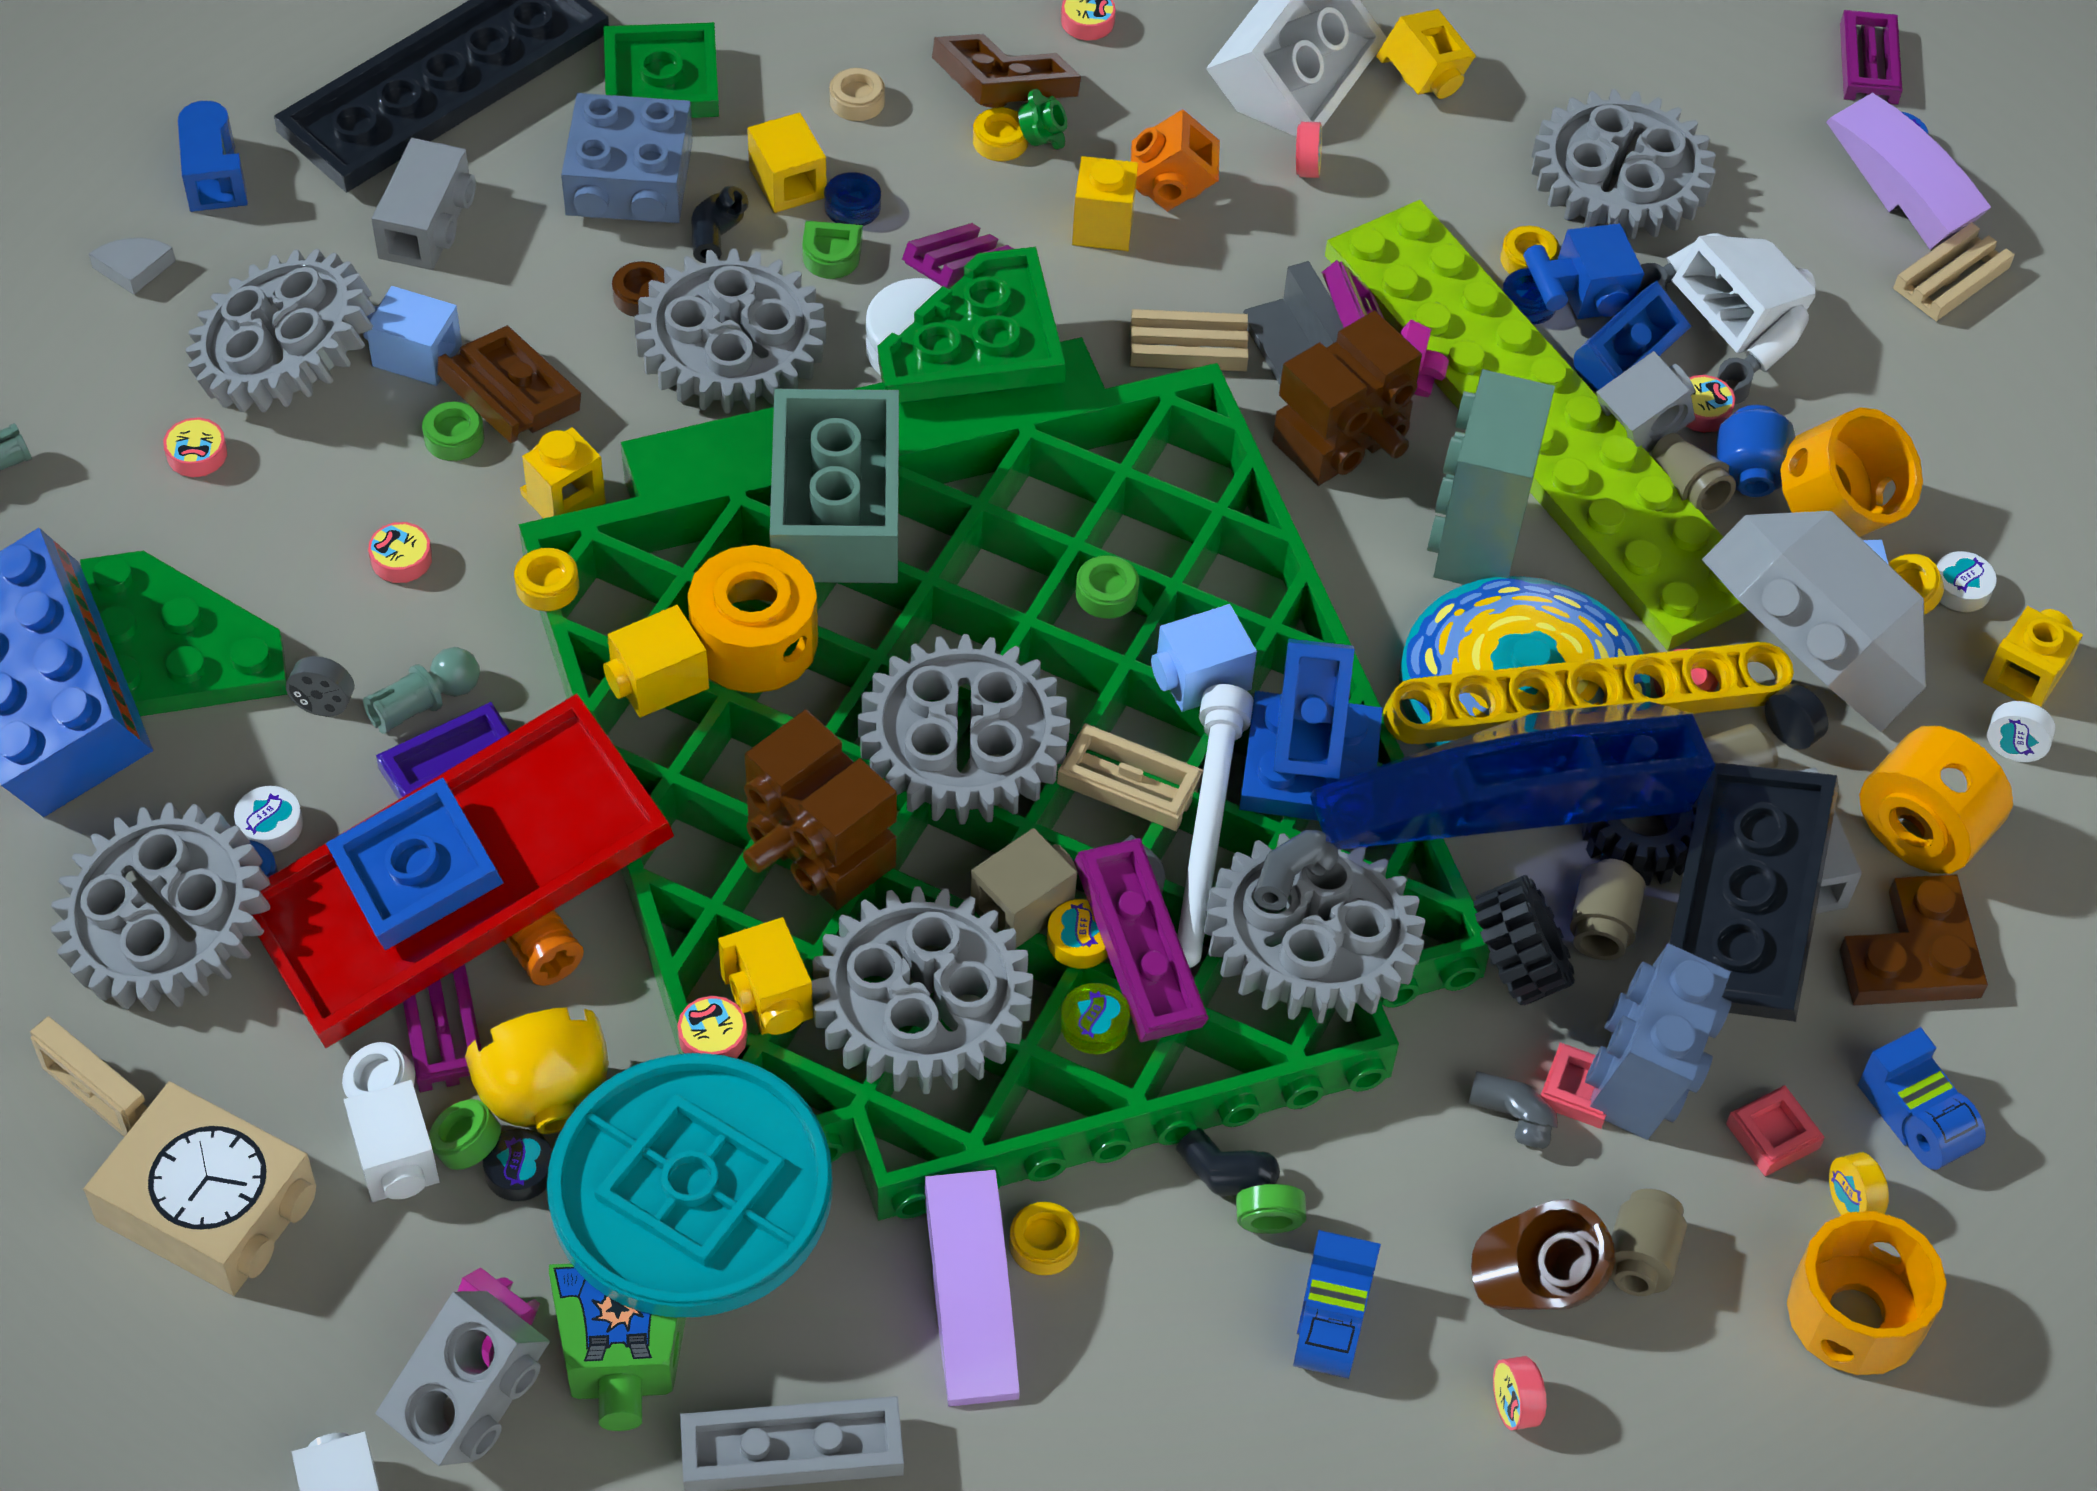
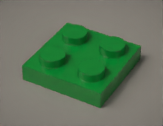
(664, 64)

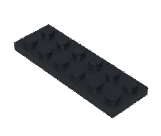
(434, 82)

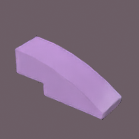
(1908, 169)
(971, 1288)

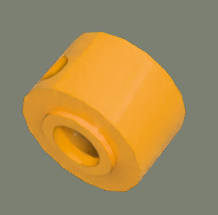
(1848, 465)
(746, 646)
(1949, 822)
(1904, 1287)

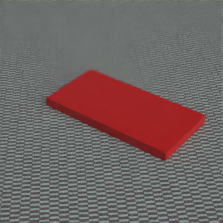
(553, 818)

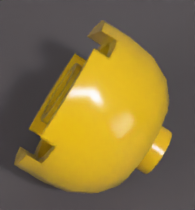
(539, 1067)

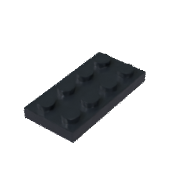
(1756, 881)

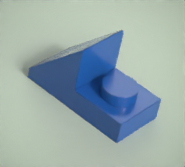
(1313, 708)

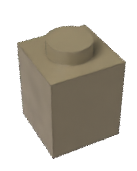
(1024, 884)

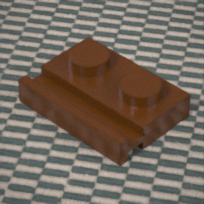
(509, 383)

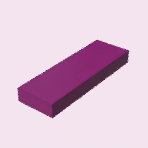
(1140, 940)

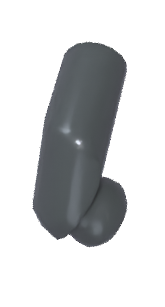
(1283, 863)
(1519, 1100)

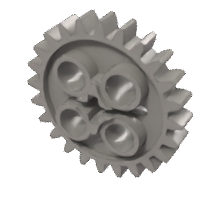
(1658, 180)
(317, 322)
(730, 330)
(1024, 728)
(1332, 943)
(112, 948)
(972, 963)

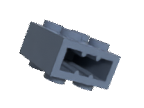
(627, 158)
(1659, 1041)

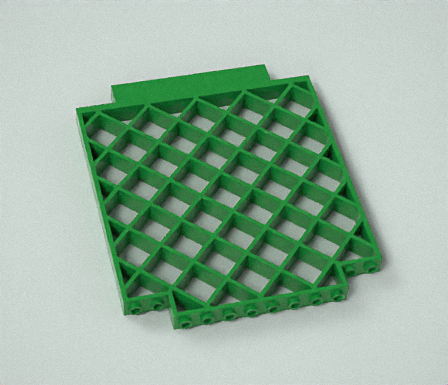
(716, 489)

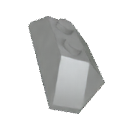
(1830, 606)

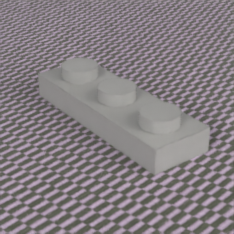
(791, 1444)

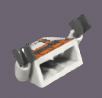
(1745, 294)

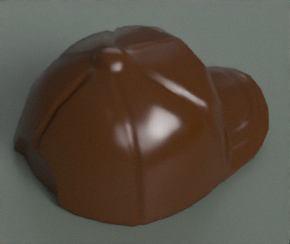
(1543, 1258)

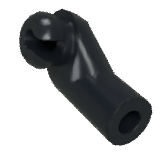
(714, 218)
(1227, 1171)

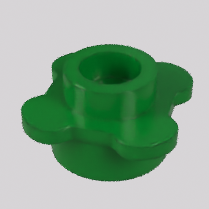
(1043, 120)

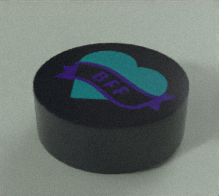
(518, 1165)

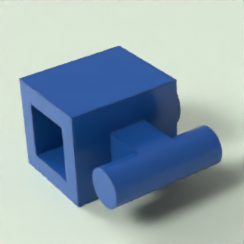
(1592, 272)

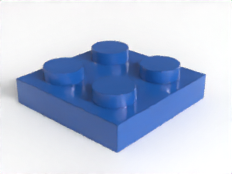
(1290, 793)
(414, 863)

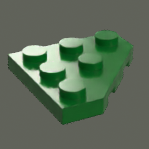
(979, 334)
(181, 639)

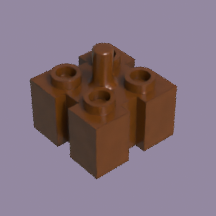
(1347, 399)
(818, 811)

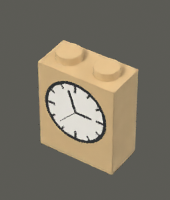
(202, 1188)

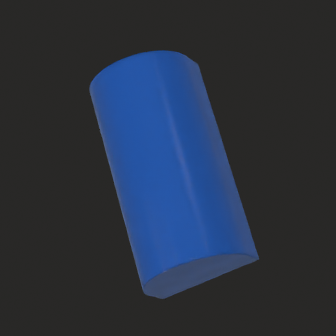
(1642, 326)

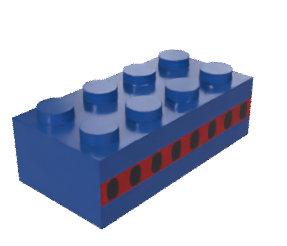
(61, 685)

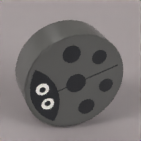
(320, 686)

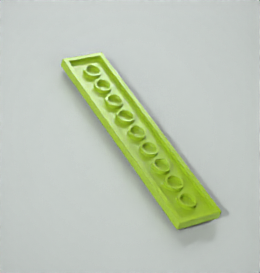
(1588, 470)

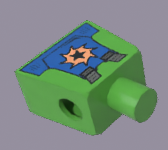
(613, 1349)

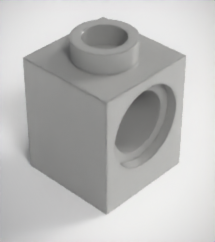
(1649, 400)

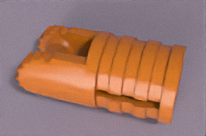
(546, 949)

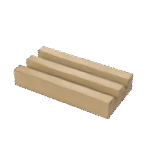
(1977, 249)
(1188, 332)
(1124, 783)
(87, 1076)

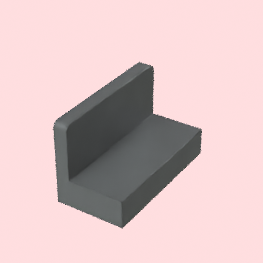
(1295, 321)

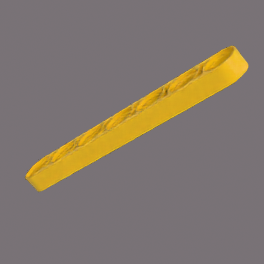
(1611, 674)

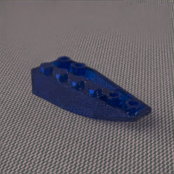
(1525, 776)

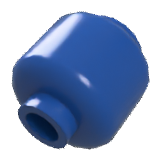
(1754, 447)

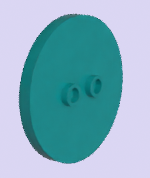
(690, 1185)

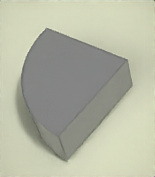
(132, 261)

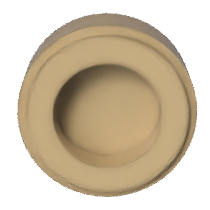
(857, 94)

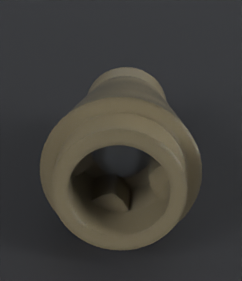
(1695, 473)

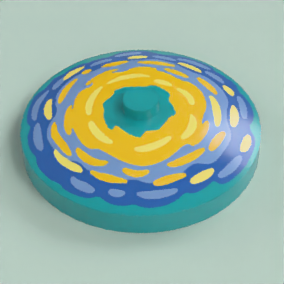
(1512, 626)

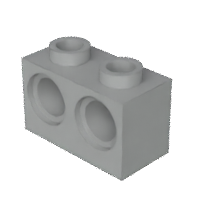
(453, 1366)

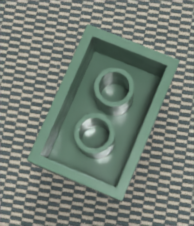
(1488, 477)
(837, 482)

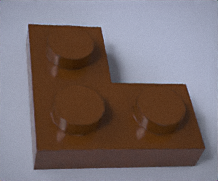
(998, 78)
(1928, 958)

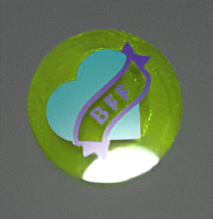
(1095, 1018)

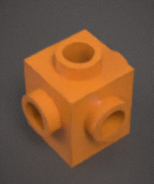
(1175, 160)

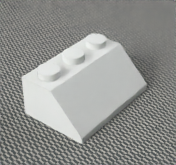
(1296, 59)

